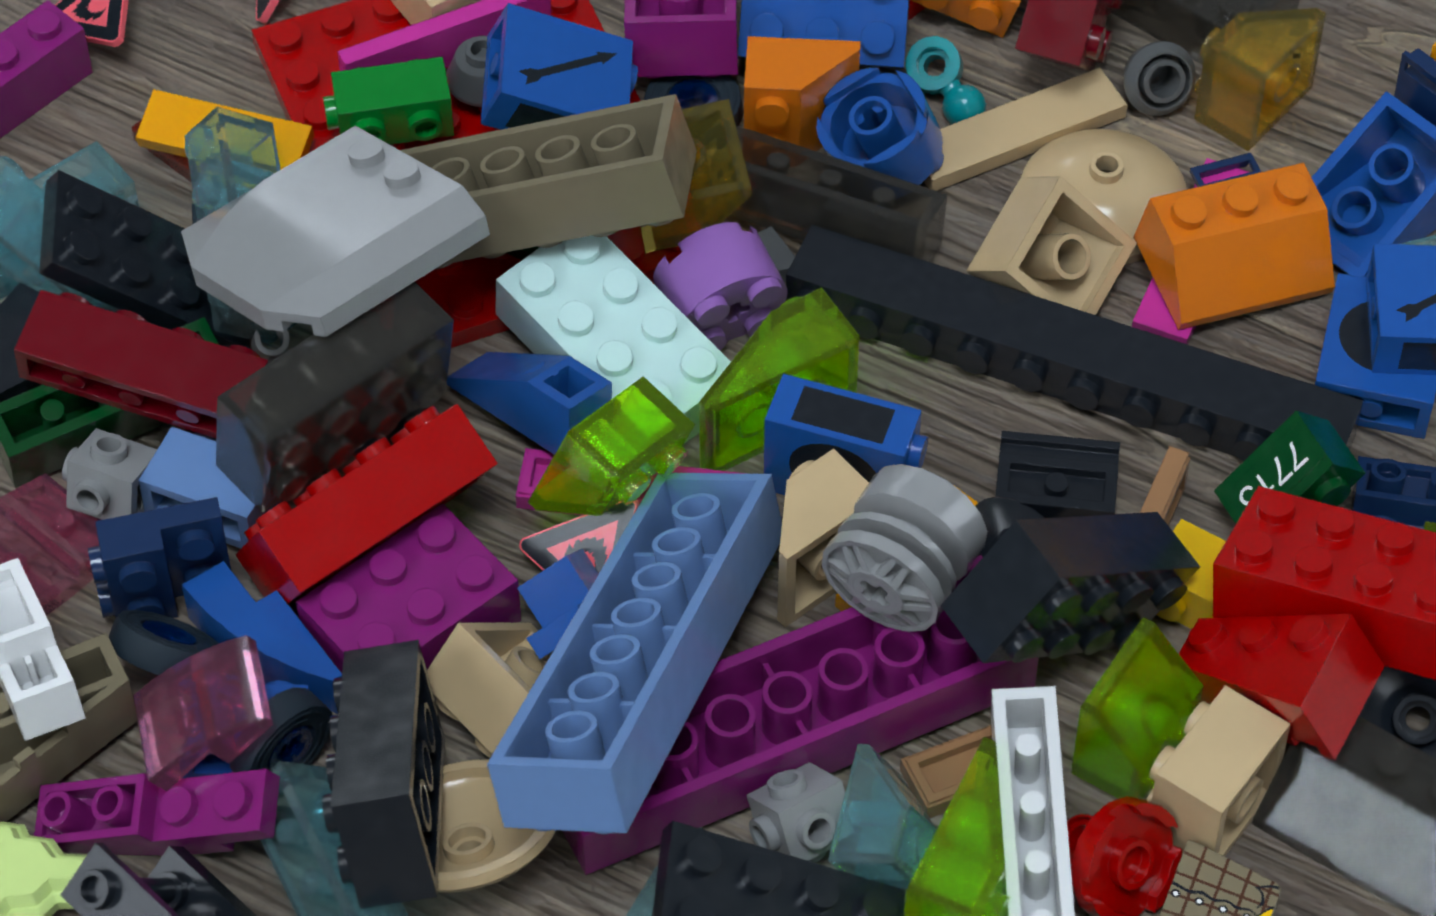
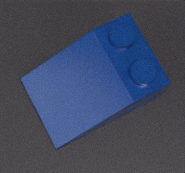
(1379, 184)

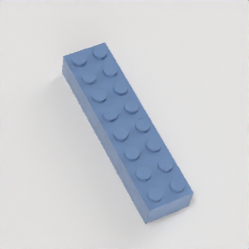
(636, 654)

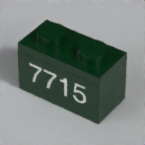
(1298, 459)

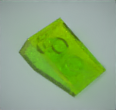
(800, 339)
(966, 855)

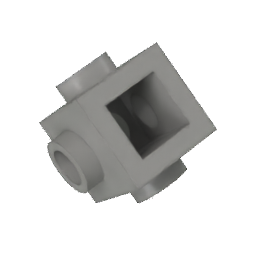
(106, 475)
(797, 812)

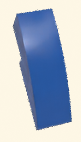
(285, 647)

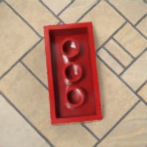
(375, 500)
(1331, 560)

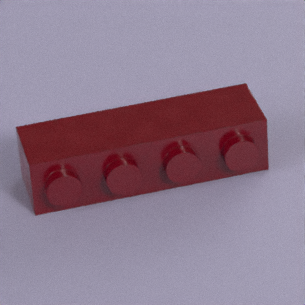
(129, 361)

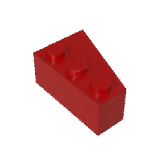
(1295, 666)

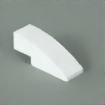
(30, 662)

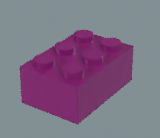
(682, 37)
(411, 591)

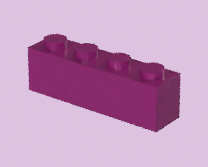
(39, 63)

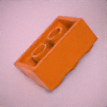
(1238, 245)

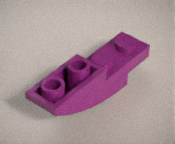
(144, 819)

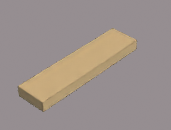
(1026, 126)

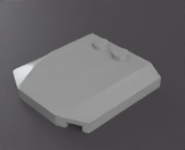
(332, 235)

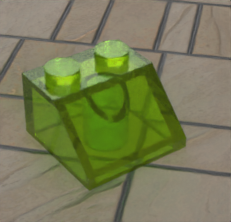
(614, 453)
(1134, 714)

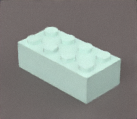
(609, 316)

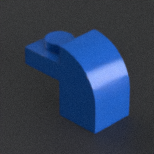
(556, 596)

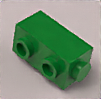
(392, 101)

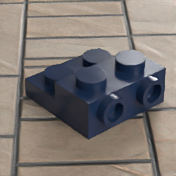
(154, 552)

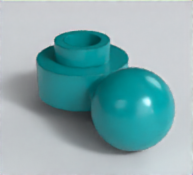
(959, 100)

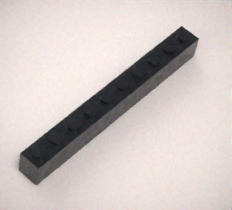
(1058, 348)

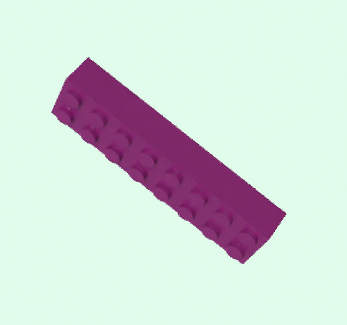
(803, 703)

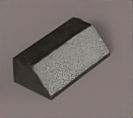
(1361, 814)

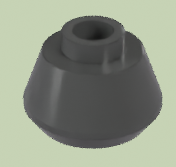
(467, 71)
(1159, 78)

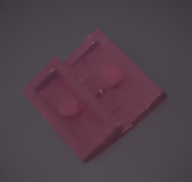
(47, 540)
(200, 708)

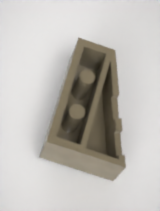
(51, 756)

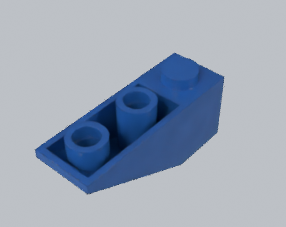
(533, 392)

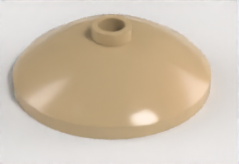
(1111, 171)
(473, 840)

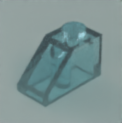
(880, 824)

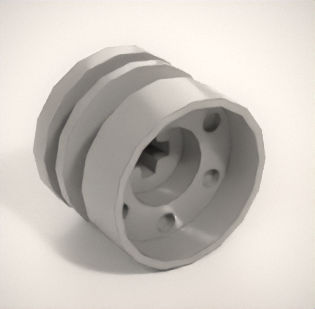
(904, 547)

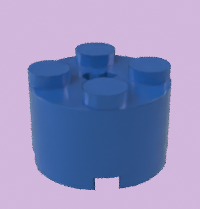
(882, 125)

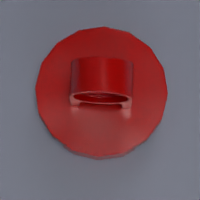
(1123, 857)

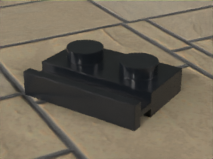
(1059, 474)

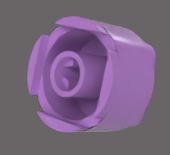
(722, 281)

